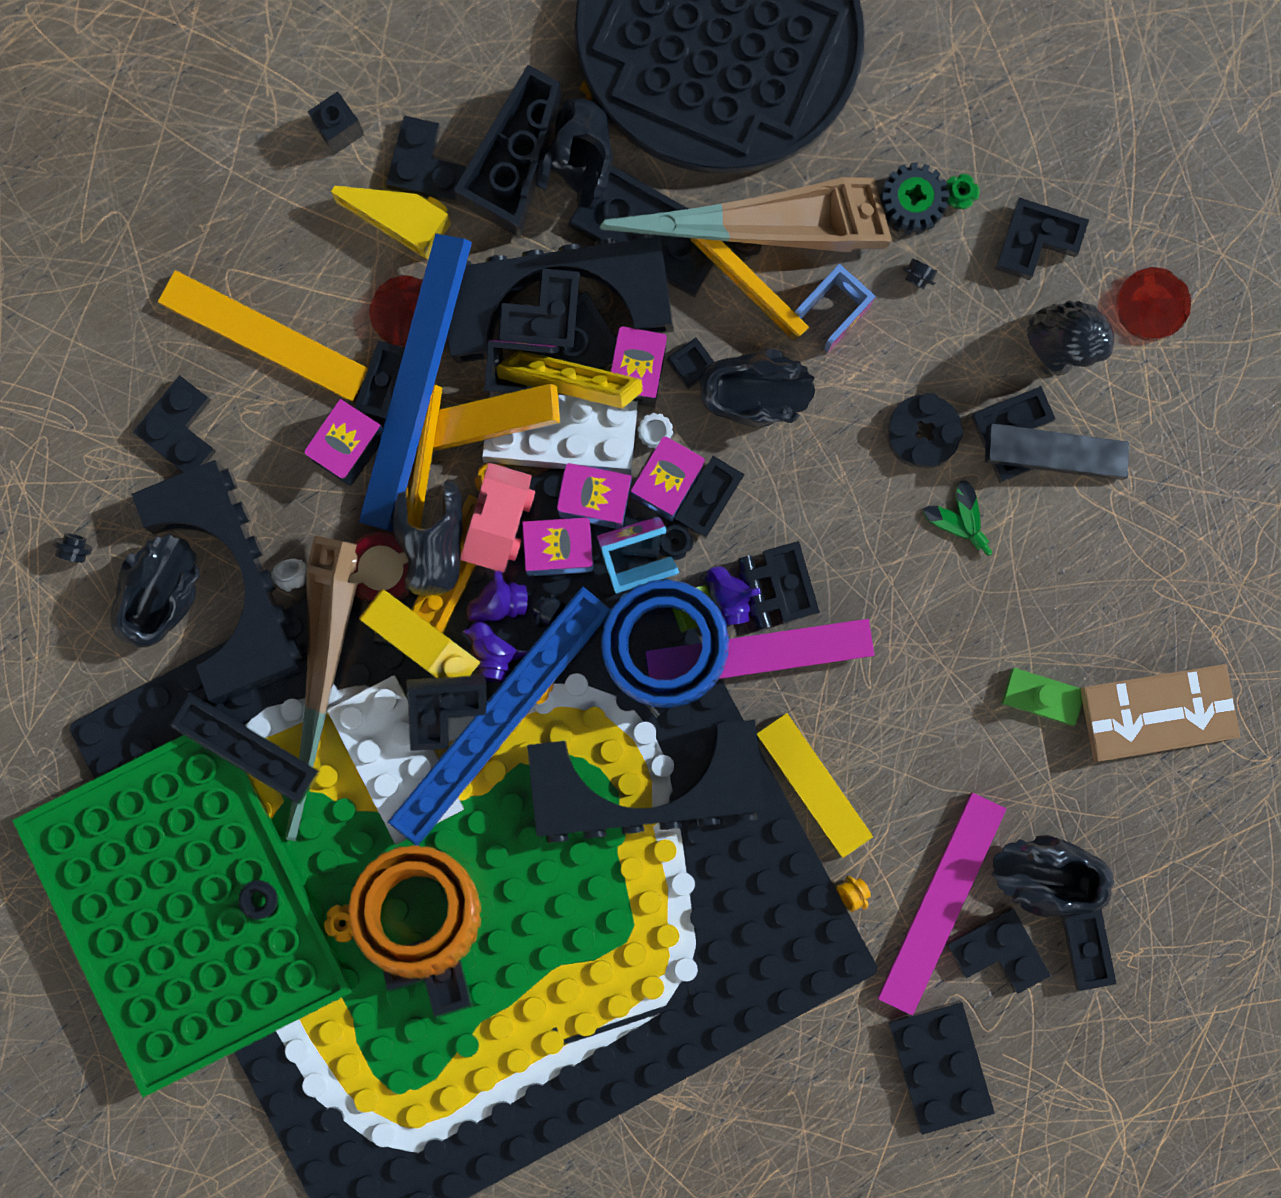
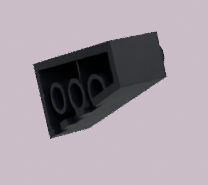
(504, 168)

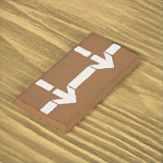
(1160, 712)

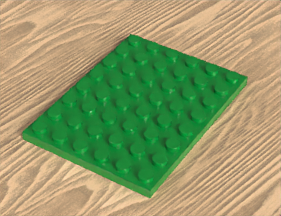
(149, 898)

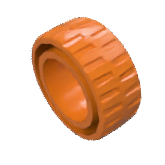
(445, 947)

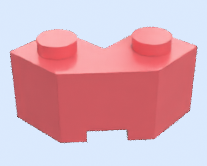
(497, 517)

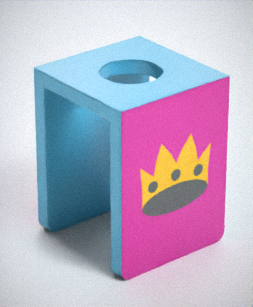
(640, 575)

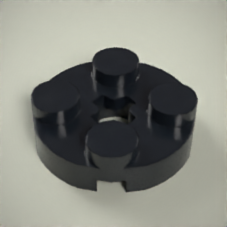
(945, 433)

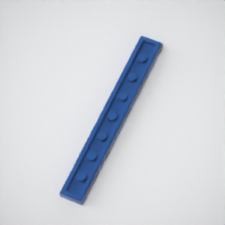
(415, 379)
(503, 714)

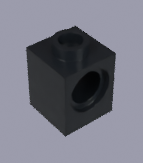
(336, 123)

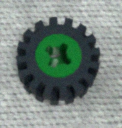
(909, 211)

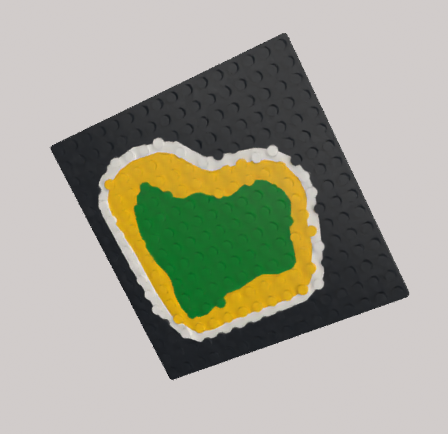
(430, 1107)

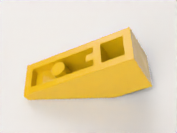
(398, 214)
(417, 638)

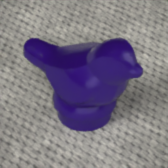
(730, 595)
(497, 601)
(491, 652)

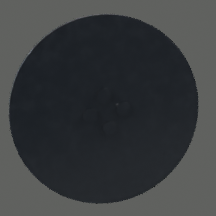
(720, 78)

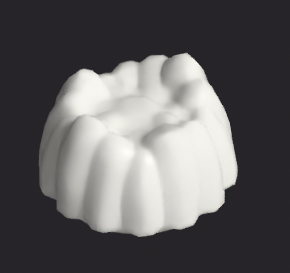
(654, 428)
(289, 574)

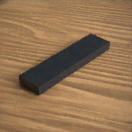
(1056, 451)
(244, 748)

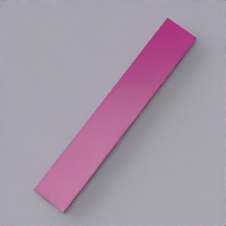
(772, 651)
(941, 903)

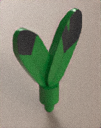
(965, 525)

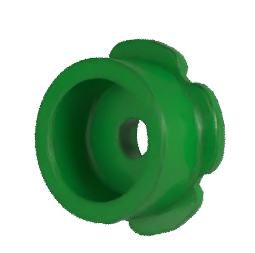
(965, 200)

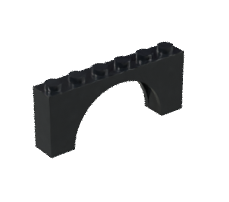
(628, 268)
(260, 644)
(727, 788)

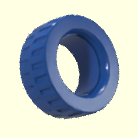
(665, 595)

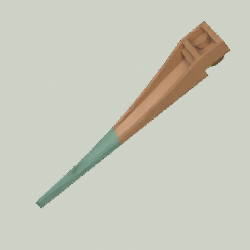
(820, 216)
(328, 615)

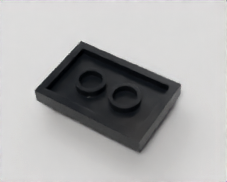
(941, 1067)

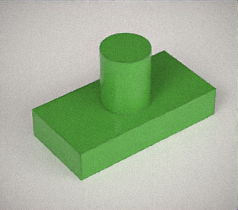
(1042, 696)

